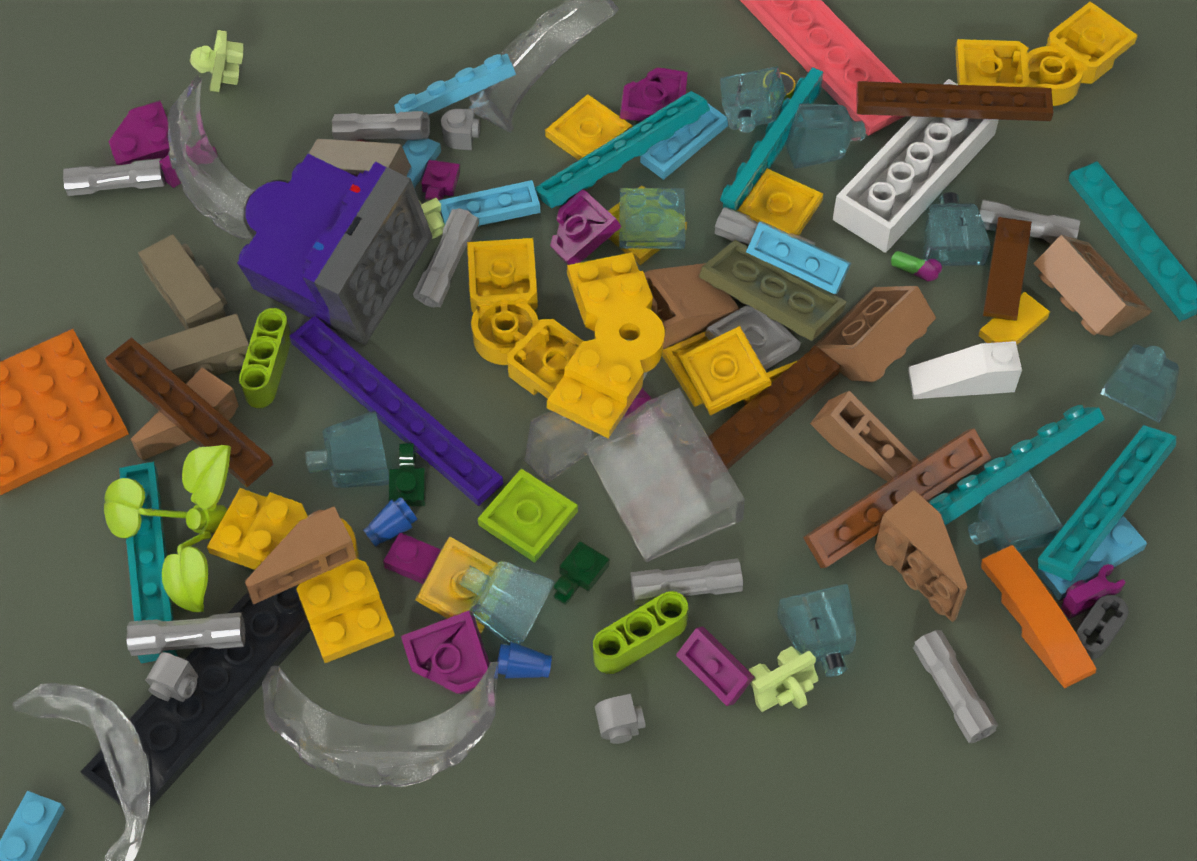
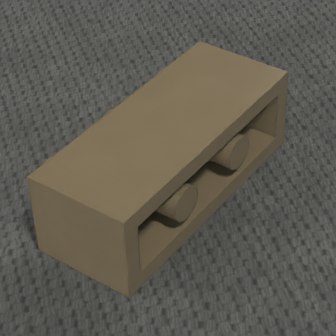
(360, 155)
(182, 282)
(212, 346)

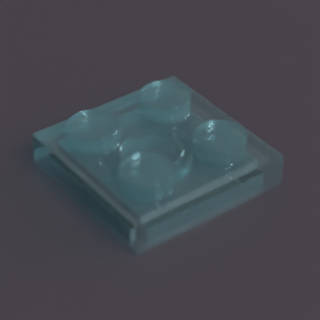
(652, 218)

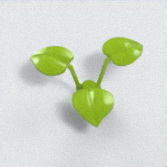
(203, 476)

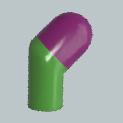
(923, 269)

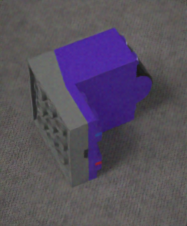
(334, 243)

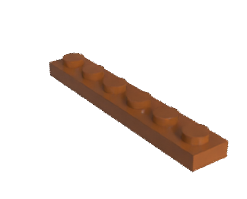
(926, 477)

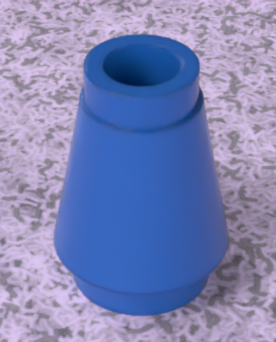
(390, 521)
(522, 662)

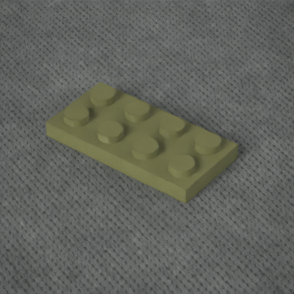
(772, 291)

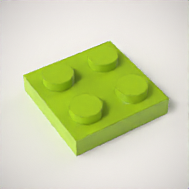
(527, 515)

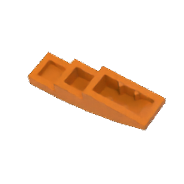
(1039, 615)

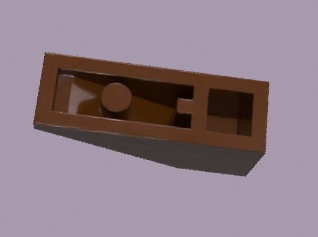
(1007, 268)

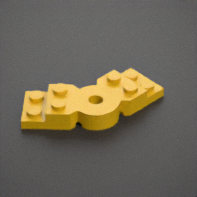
(1074, 54)
(505, 298)
(609, 370)
(338, 604)

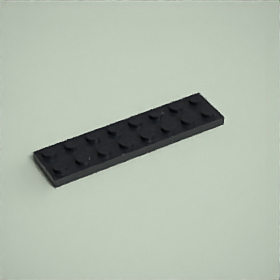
(178, 731)

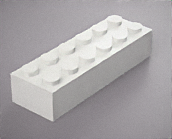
(909, 175)

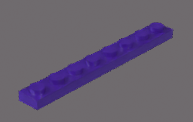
(397, 411)

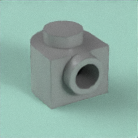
(460, 128)
(172, 678)
(619, 719)

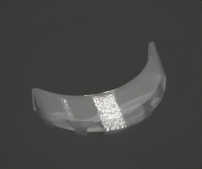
(535, 52)
(200, 171)
(119, 746)
(375, 753)

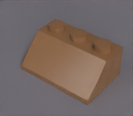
(1090, 287)
(877, 331)

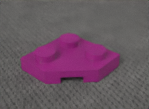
(652, 93)
(141, 135)
(582, 228)
(448, 653)

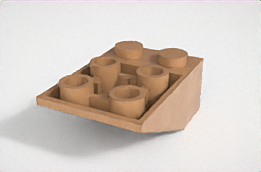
(686, 302)
(919, 547)

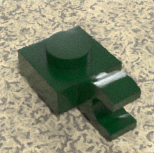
(407, 481)
(579, 569)

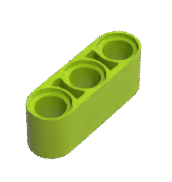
(265, 371)
(633, 647)

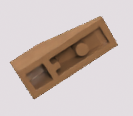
(161, 434)
(862, 437)
(306, 552)

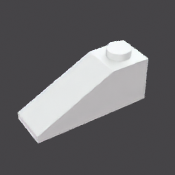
(971, 371)

